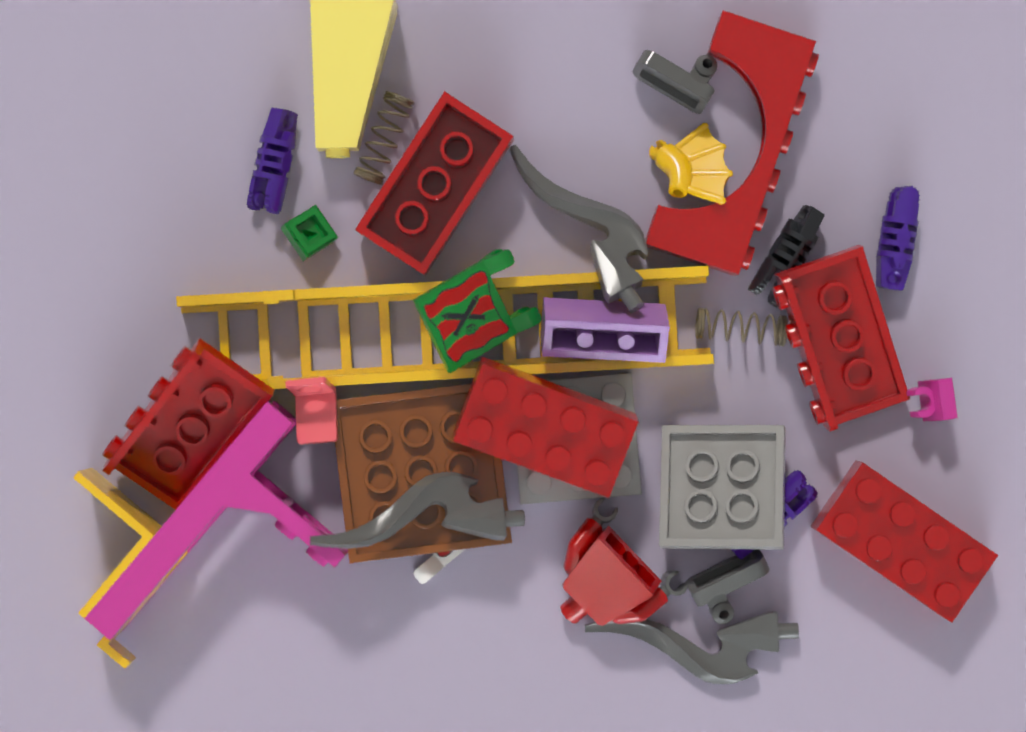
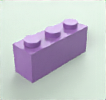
(603, 330)

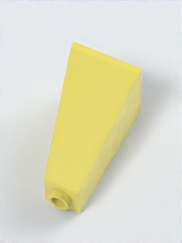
(347, 62)

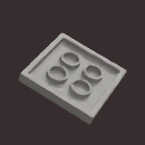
(615, 390)
(722, 487)

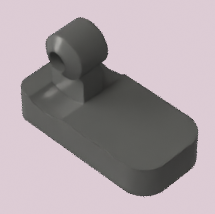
(676, 83)
(714, 583)

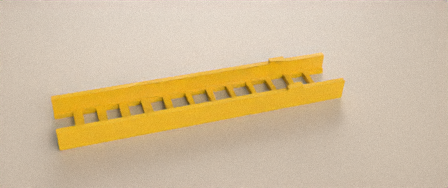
(383, 294)

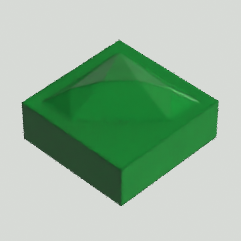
(309, 232)

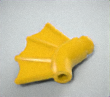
(694, 165)

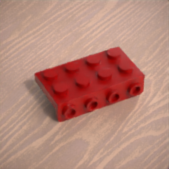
(840, 337)
(187, 423)

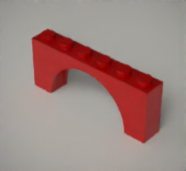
(774, 70)

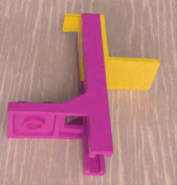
(229, 483)

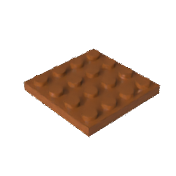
(390, 446)

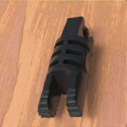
(789, 249)

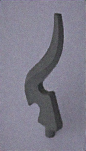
(610, 255)
(442, 489)
(722, 667)

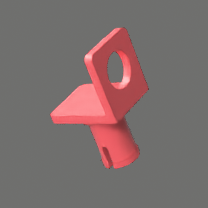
(314, 410)

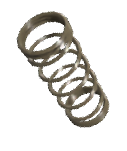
(374, 175)
(779, 329)

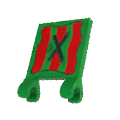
(468, 314)

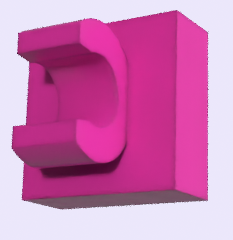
(936, 400)

